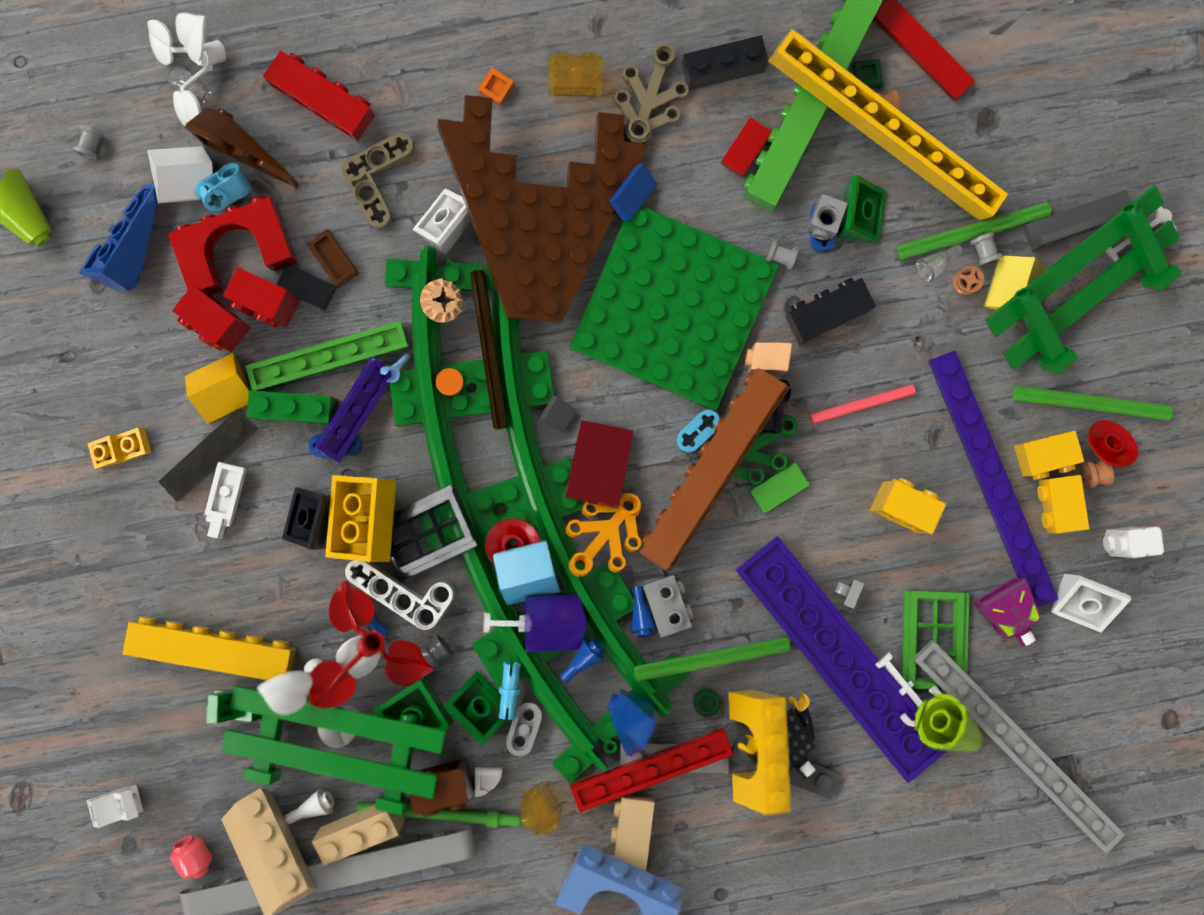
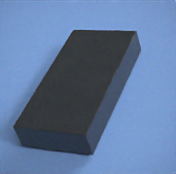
(306, 286)

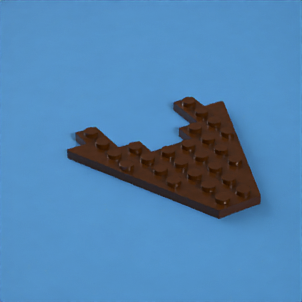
(535, 234)

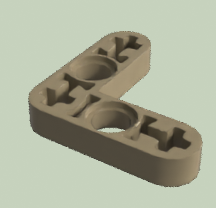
(365, 178)

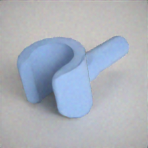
(395, 368)

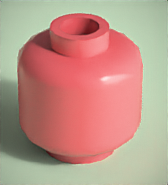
(191, 857)

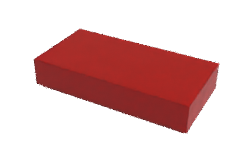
(746, 147)

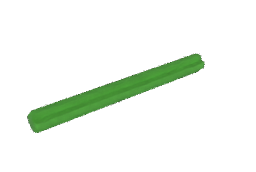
(973, 231)
(1092, 403)
(711, 658)

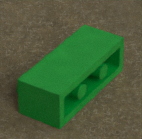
(291, 407)

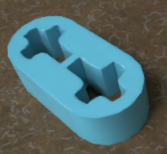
(693, 426)

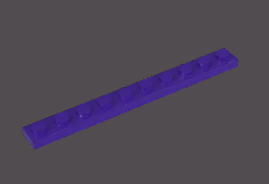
(992, 476)

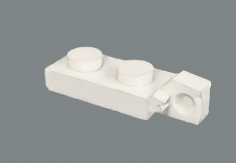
(224, 498)

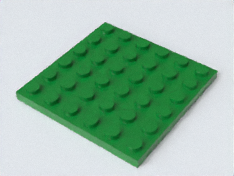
(674, 307)

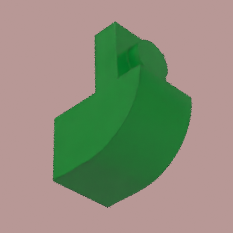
(219, 709)

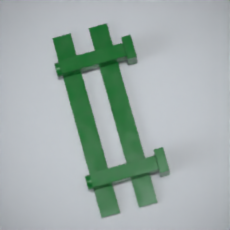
(1044, 329)
(395, 777)

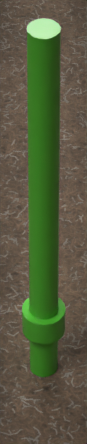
(491, 819)

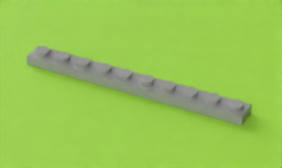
(1019, 747)

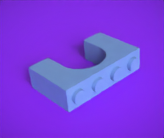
(597, 872)

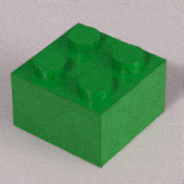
(419, 700)

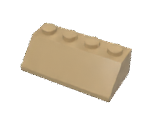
(268, 852)

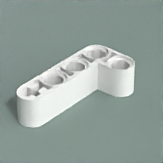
(395, 589)

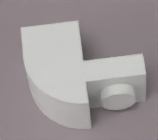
(115, 806)

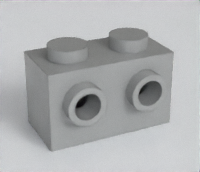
(667, 605)

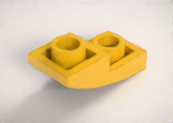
(119, 448)

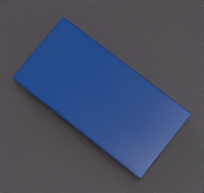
(633, 192)

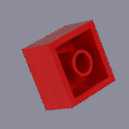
(256, 295)
(210, 319)

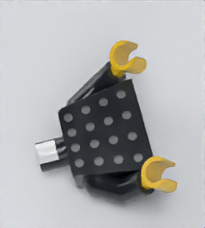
(799, 735)

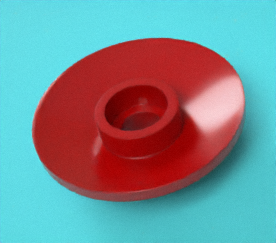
(1112, 443)
(506, 529)

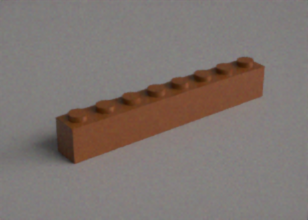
(714, 468)

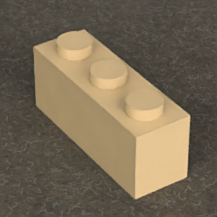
(633, 829)
(356, 833)

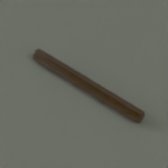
(489, 349)

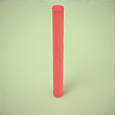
(862, 404)

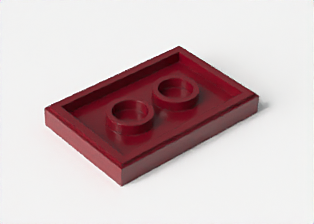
(599, 464)

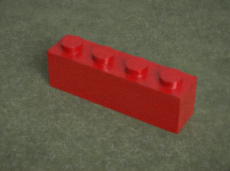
(318, 95)

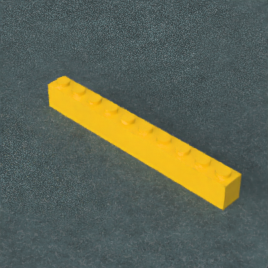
(887, 126)

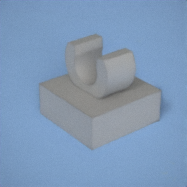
(854, 593)

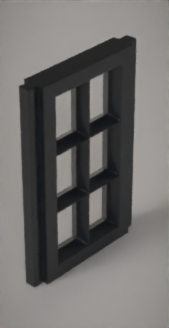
(442, 553)

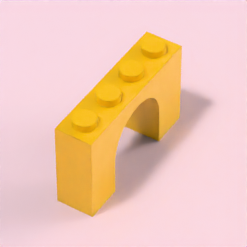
(769, 786)

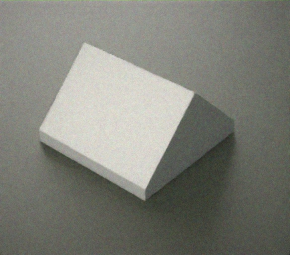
(178, 172)
(444, 221)
(1088, 602)

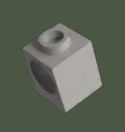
(831, 207)

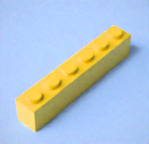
(208, 650)

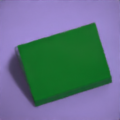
(863, 212)
(476, 707)

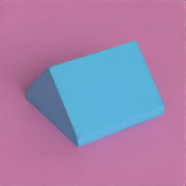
(525, 572)

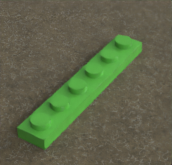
(327, 356)

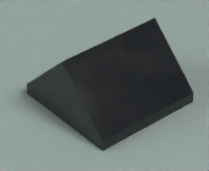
(307, 519)

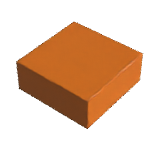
(496, 86)

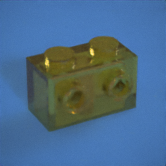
(575, 74)
(540, 809)

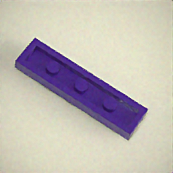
(353, 411)

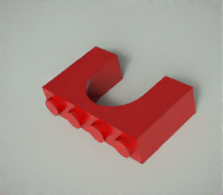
(196, 242)

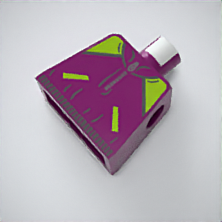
(1011, 610)

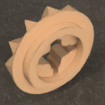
(433, 308)

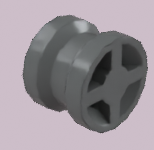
(436, 651)

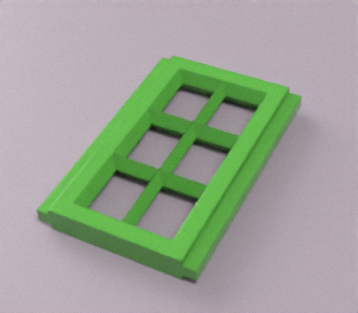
(910, 631)

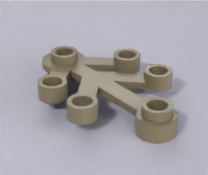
(649, 99)

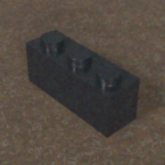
(725, 62)
(829, 310)

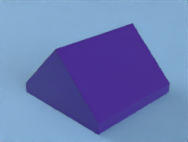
(554, 623)

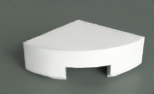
(486, 779)

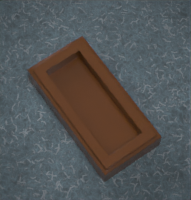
(332, 258)

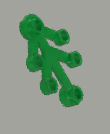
(762, 458)

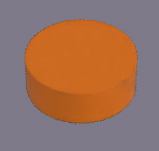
(449, 382)

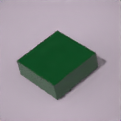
(868, 72)

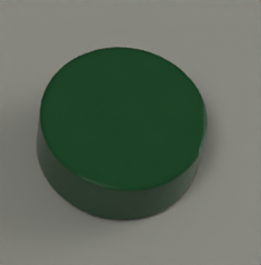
(706, 702)

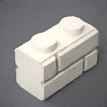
(1133, 541)

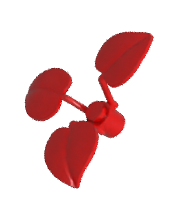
(355, 609)

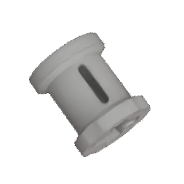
(87, 142)
(986, 249)
(782, 254)

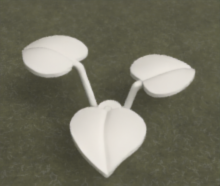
(191, 34)
(288, 691)

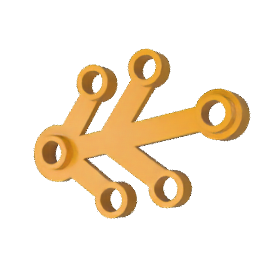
(608, 531)

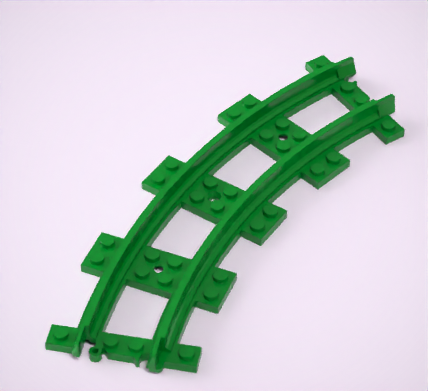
(533, 496)

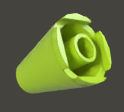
(21, 210)
(947, 725)

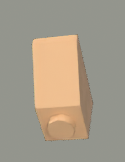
(769, 357)

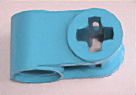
(225, 185)

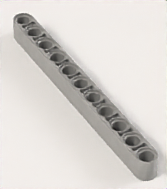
(364, 866)

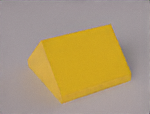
(218, 388)

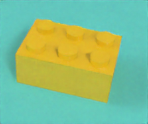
(360, 518)

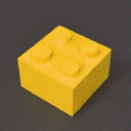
(907, 506)

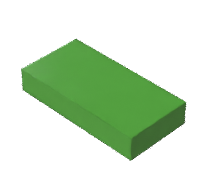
(779, 488)

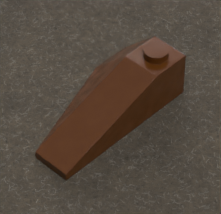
(224, 135)

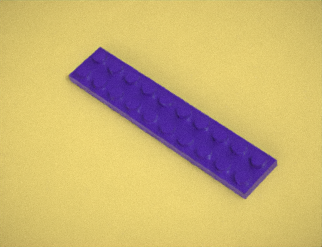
(838, 655)

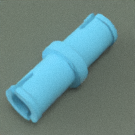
(509, 690)

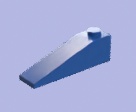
(124, 253)
(632, 720)

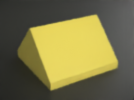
(1010, 276)

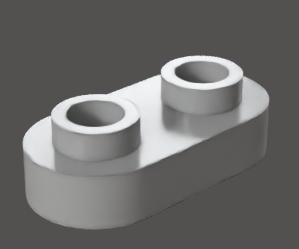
(524, 727)

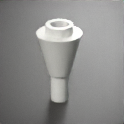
(316, 805)

